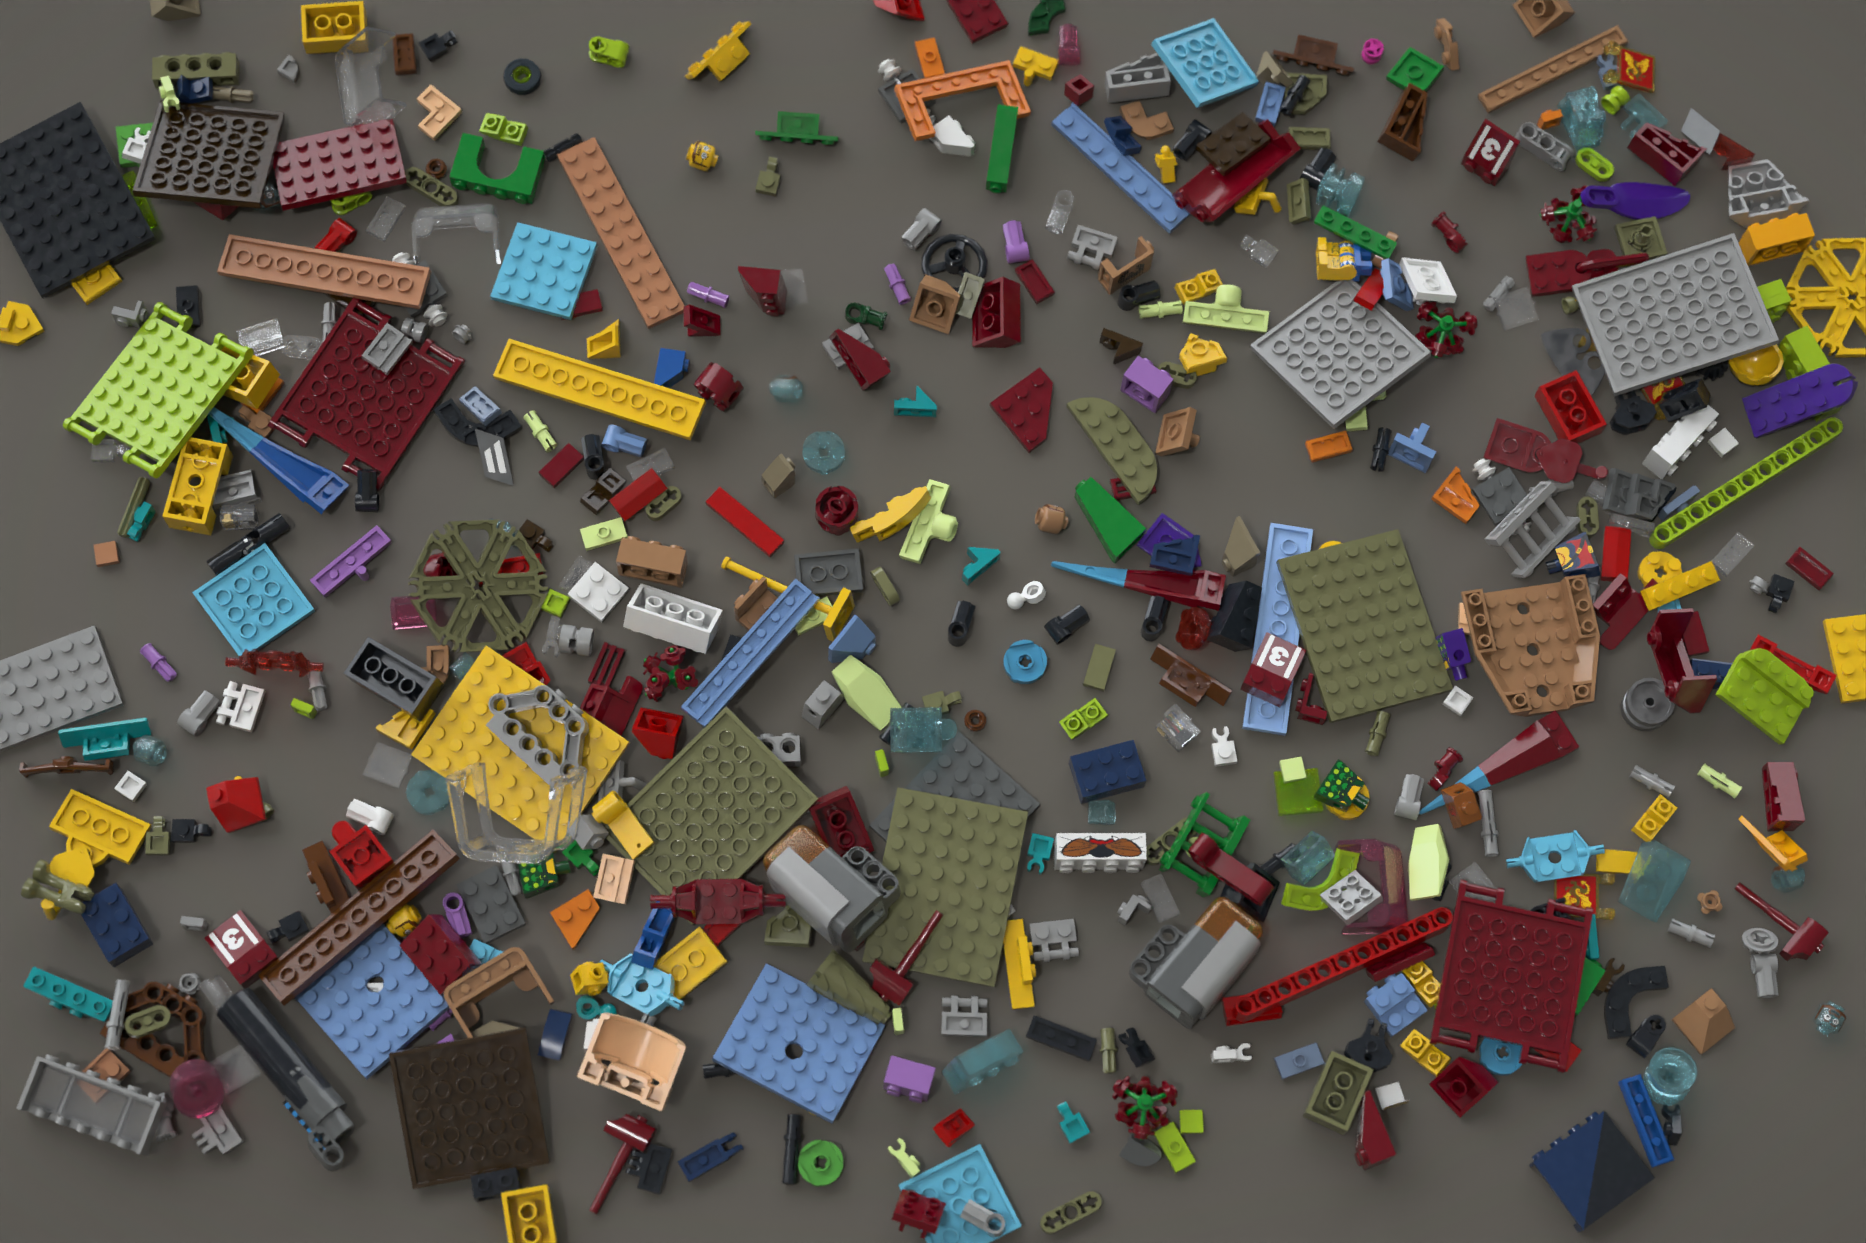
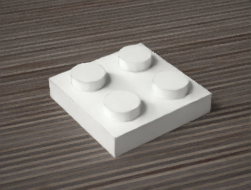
(598, 592)

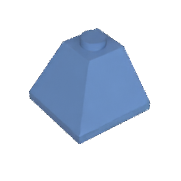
(853, 640)

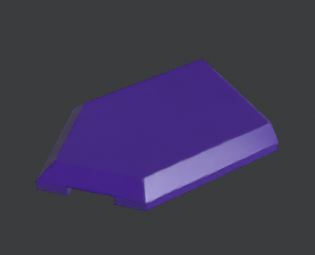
(1165, 531)

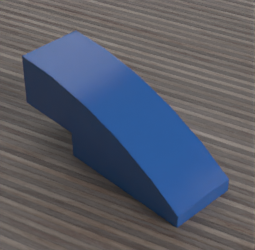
(653, 938)

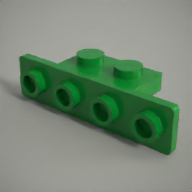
(797, 125)
(1355, 232)

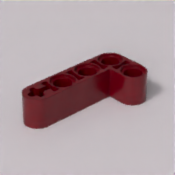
(1229, 870)

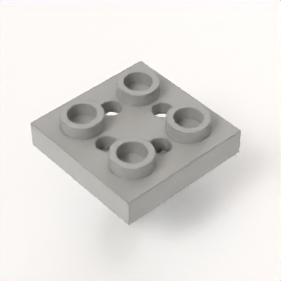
(1353, 901)

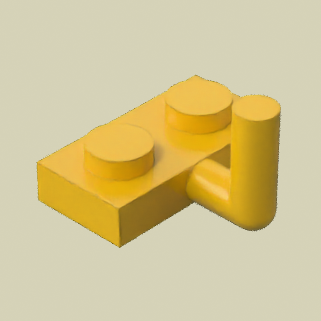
(1034, 64)
(1249, 202)

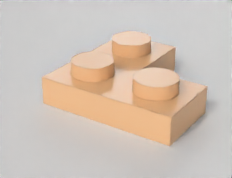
(442, 112)

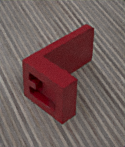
(1314, 713)

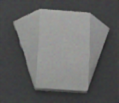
(1760, 194)

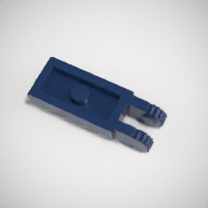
(708, 1157)

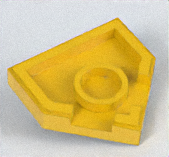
(18, 324)
(1201, 355)

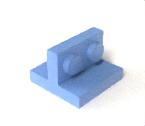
(1411, 449)

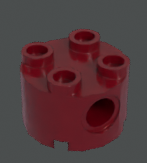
(718, 385)
(836, 510)

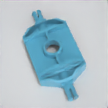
(1570, 847)
(627, 976)

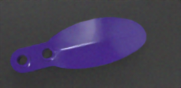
(1636, 199)

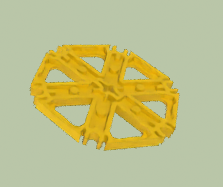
(1834, 296)

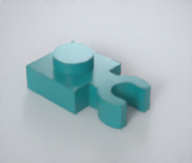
(142, 518)
(1040, 850)

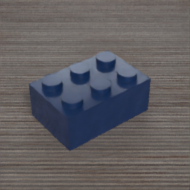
(1107, 771)
(115, 925)

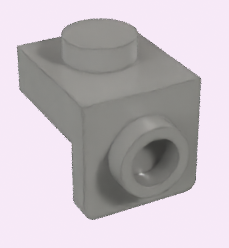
(128, 317)
(1127, 909)

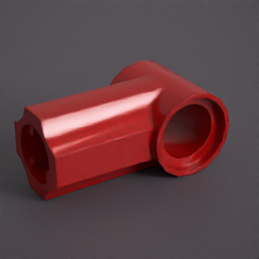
(339, 234)

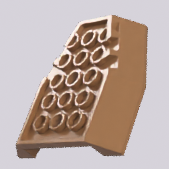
(1560, 628)

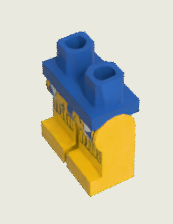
(1341, 260)

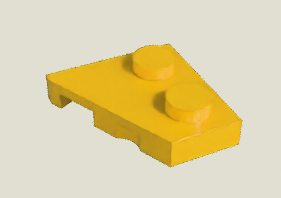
(405, 728)

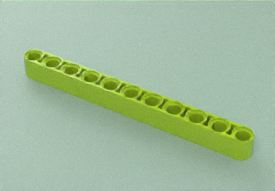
(1739, 489)

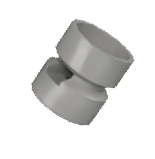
(583, 643)

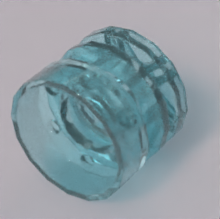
(1340, 190)
(1674, 1066)

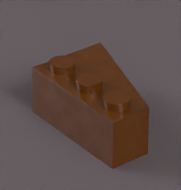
(1404, 126)

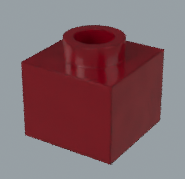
(1079, 90)

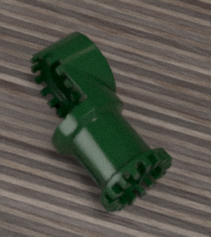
(867, 315)

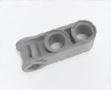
(1554, 149)

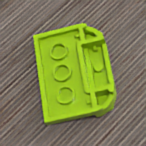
(1765, 692)

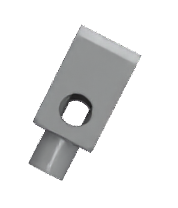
(822, 703)

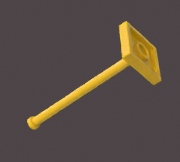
(837, 614)

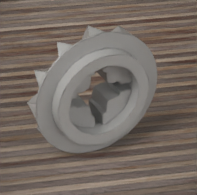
(1766, 940)

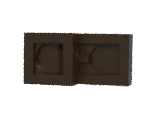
(604, 489)

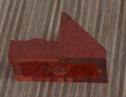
(1733, 151)

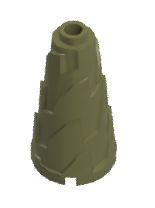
(842, 984)

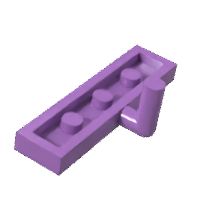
(351, 562)

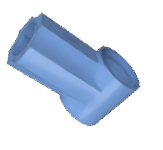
(617, 440)

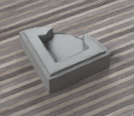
(289, 69)

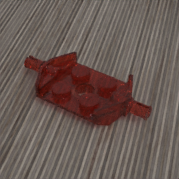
(266, 660)

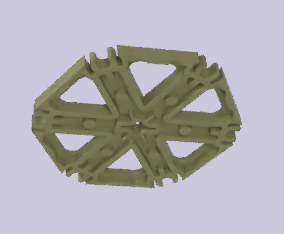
(494, 585)

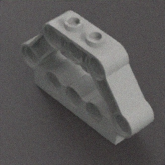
(574, 741)

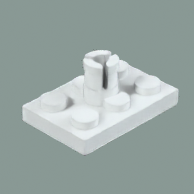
(1427, 281)

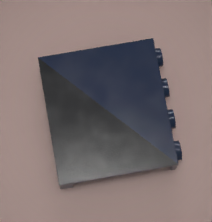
(1592, 1169)

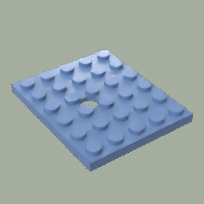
(789, 1012)
(367, 1022)

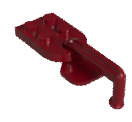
(1556, 271)
(1516, 448)

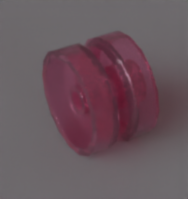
(196, 1089)

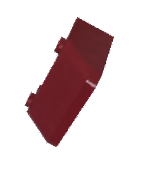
(1673, 662)

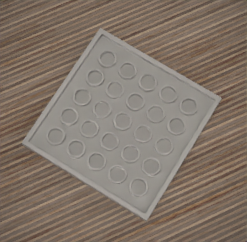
(1340, 352)

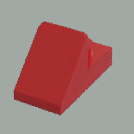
(953, 1127)

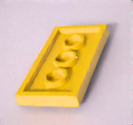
(1848, 655)

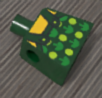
(1342, 789)
(542, 876)

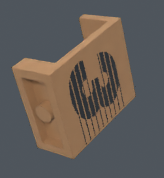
(1114, 280)

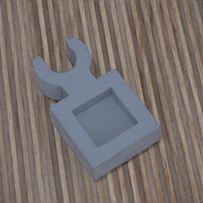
(1605, 66)

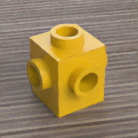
(589, 978)

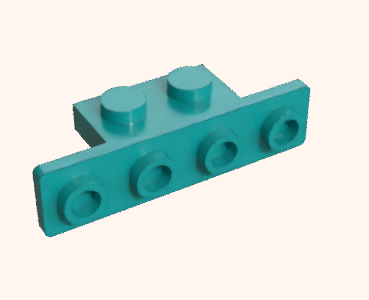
(105, 739)
(68, 995)

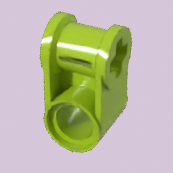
(610, 51)
(350, 202)

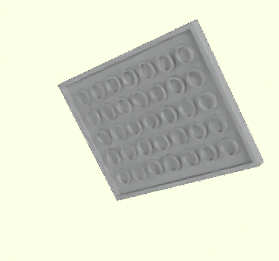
(1675, 314)

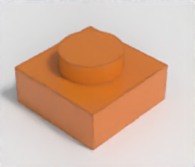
(1550, 119)

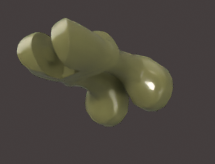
(42, 874)

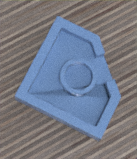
(1395, 288)

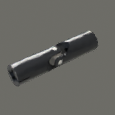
(265, 532)

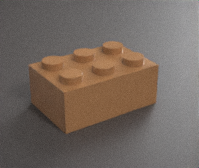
(652, 561)

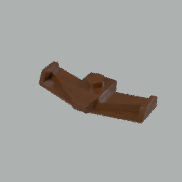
(66, 765)

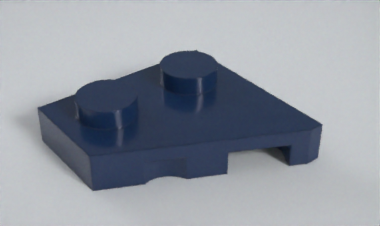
(1176, 555)

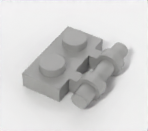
(1094, 242)
(1053, 933)
(964, 1023)

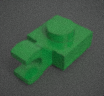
(581, 857)

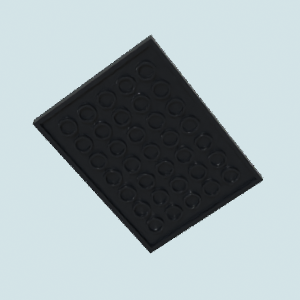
(66, 201)

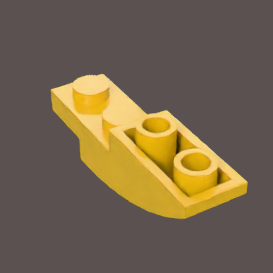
(900, 513)

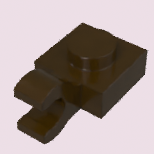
(535, 536)
(1605, 982)

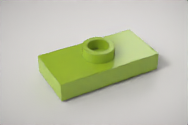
(1174, 1147)

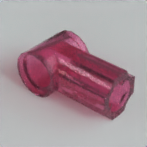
(1068, 50)

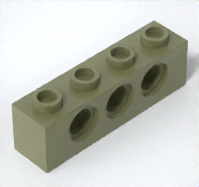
(225, 76)

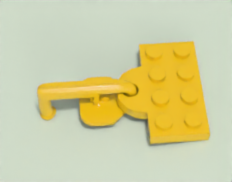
(92, 829)

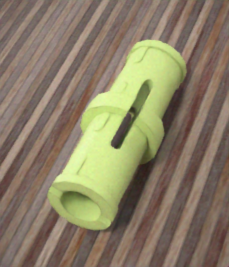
(1160, 309)
(540, 431)
(1732, 789)

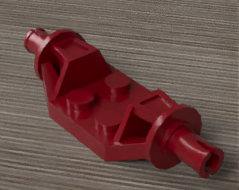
(717, 901)

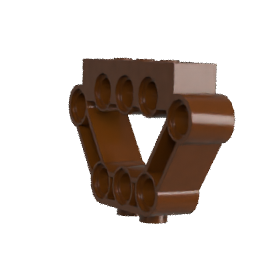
(193, 1031)

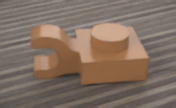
(258, 421)

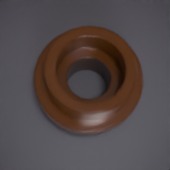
(436, 163)
(975, 714)

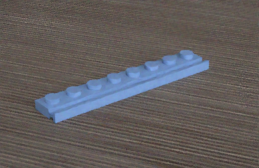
(1120, 169)
(750, 653)

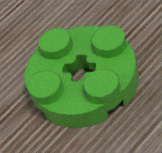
(833, 1166)

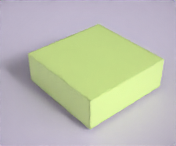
(1292, 769)
(897, 1021)

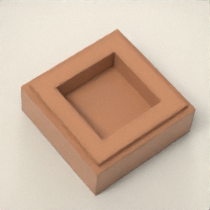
(106, 553)

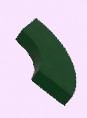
(1043, 15)

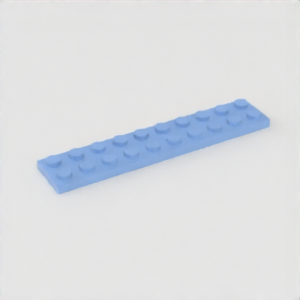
(1277, 619)

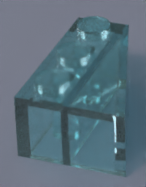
(982, 1061)

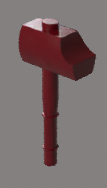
(1805, 938)
(892, 983)
(634, 1134)

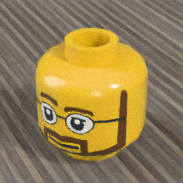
(701, 156)
(404, 920)

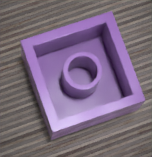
(1146, 384)
(908, 1079)

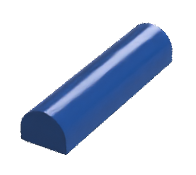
(1646, 1121)

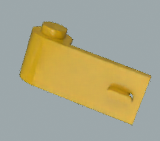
(623, 823)

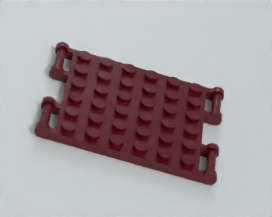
(357, 404)
(1512, 975)

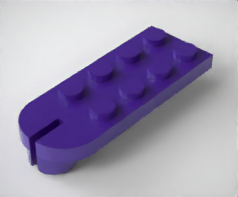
(1799, 399)

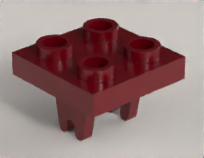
(918, 1212)

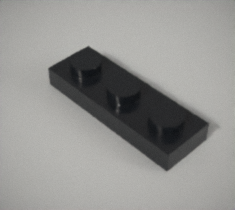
(1061, 1038)

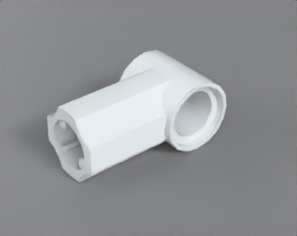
(376, 818)

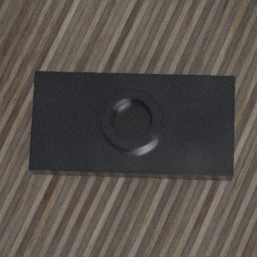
(188, 303)

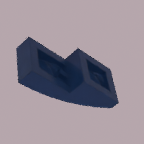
(1120, 132)
(554, 1034)

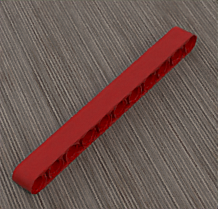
(1335, 971)

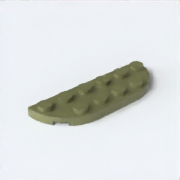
(1118, 444)

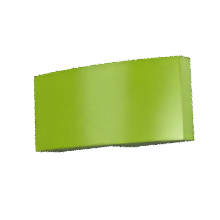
(503, 130)
(1083, 719)

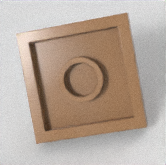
(1177, 432)

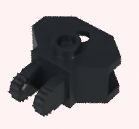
(1631, 414)
(1371, 1048)

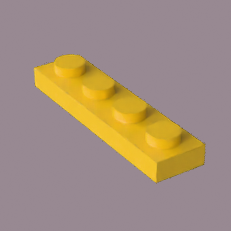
(1680, 585)

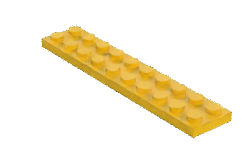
(599, 389)

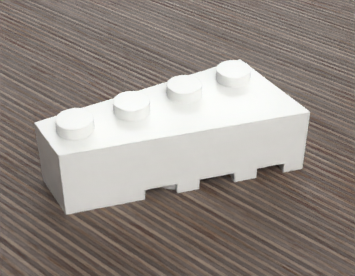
(1678, 441)

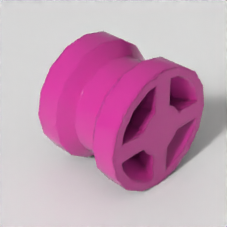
(1374, 46)

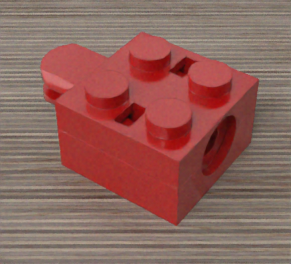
(358, 853)

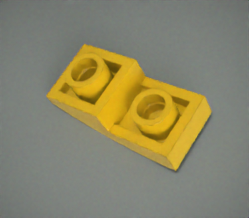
(1198, 287)
(1654, 818)
(1615, 861)
(1423, 982)
(1424, 1053)

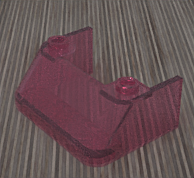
(1394, 908)

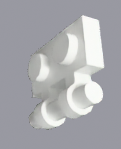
(246, 708)

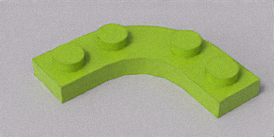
(1309, 897)

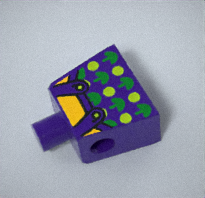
(1454, 644)

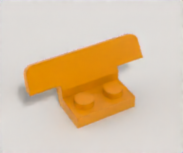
(1778, 847)

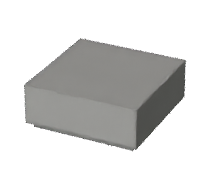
(194, 923)

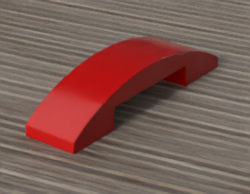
(1816, 677)

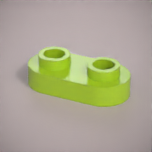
(1595, 164)

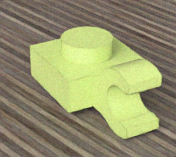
(167, 93)
(910, 1163)

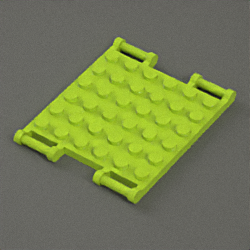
(159, 390)

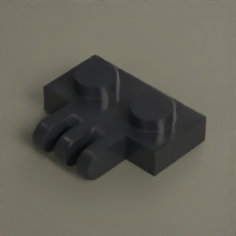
(650, 1167)

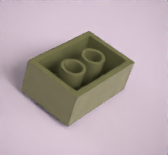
(1337, 1093)

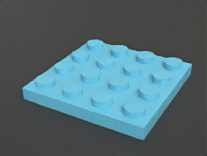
(1205, 62)
(544, 271)
(253, 601)
(955, 1183)

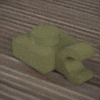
(768, 180)
(939, 700)
(158, 841)

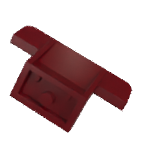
(1620, 609)
(610, 706)

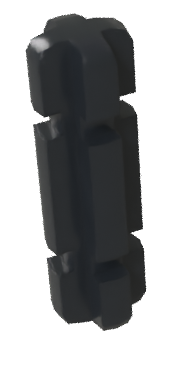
(551, 153)

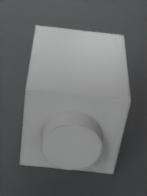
(590, 833)

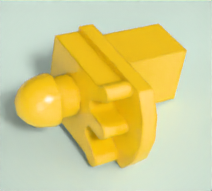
(1166, 164)

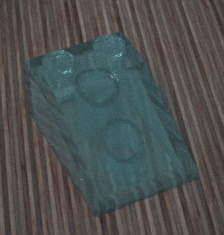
(1653, 879)

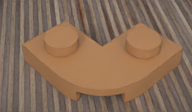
(1443, 33)
(1148, 128)
(438, 661)

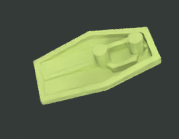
(865, 691)
(1427, 863)

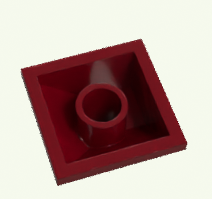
(1463, 1084)

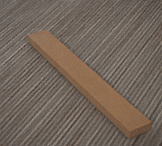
(1549, 70)

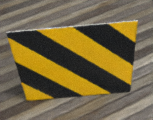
(1390, 1096)

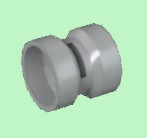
(414, 330)

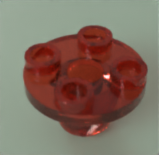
(1193, 628)

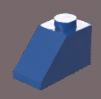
(670, 367)

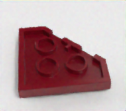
(1026, 409)

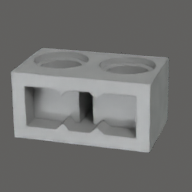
(777, 743)

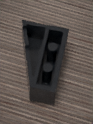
(1237, 617)

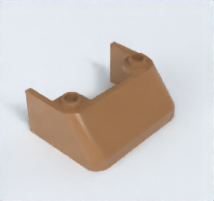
(487, 979)

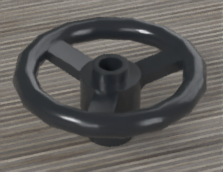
(954, 257)

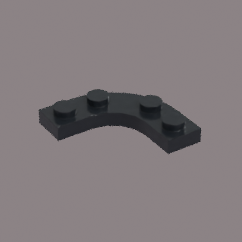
(464, 430)
(1621, 993)

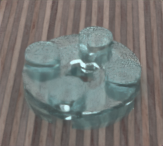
(823, 440)
(417, 798)

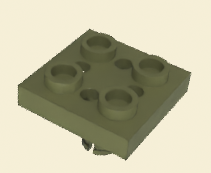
(1644, 235)

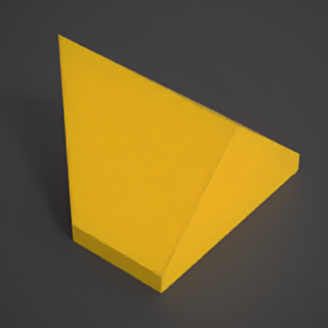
(605, 343)

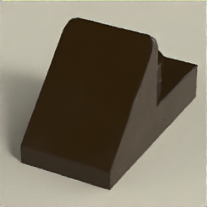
(1125, 346)

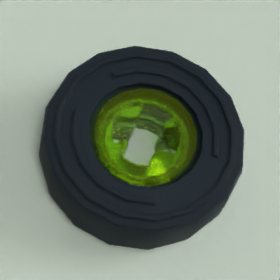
(527, 84)

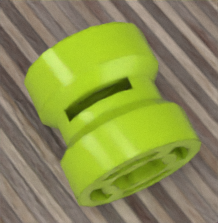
(1615, 100)

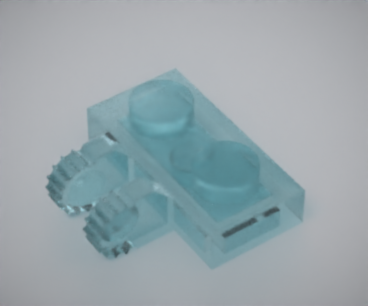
(1642, 112)

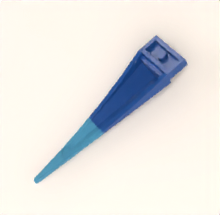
(302, 477)

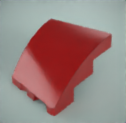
(524, 659)

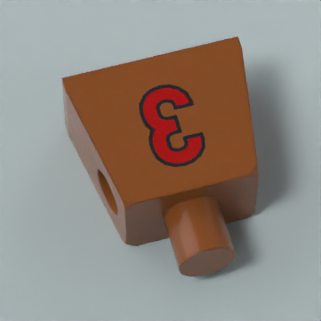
(1461, 806)

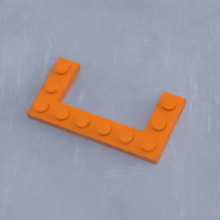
(914, 93)

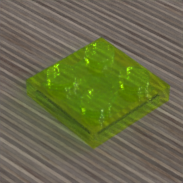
(1297, 796)

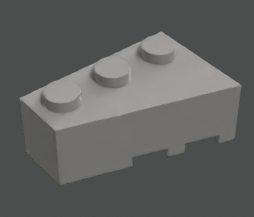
(1138, 80)

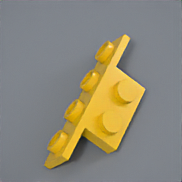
(725, 56)
(1018, 965)

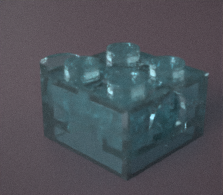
(1583, 118)
(919, 728)

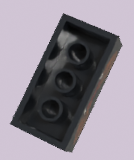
(394, 679)

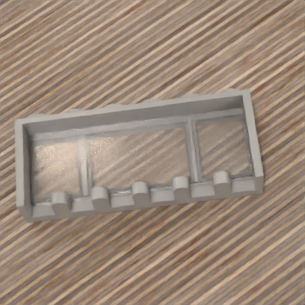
(92, 1104)

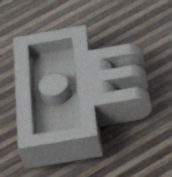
(217, 1133)

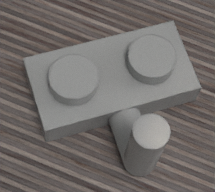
(616, 781)

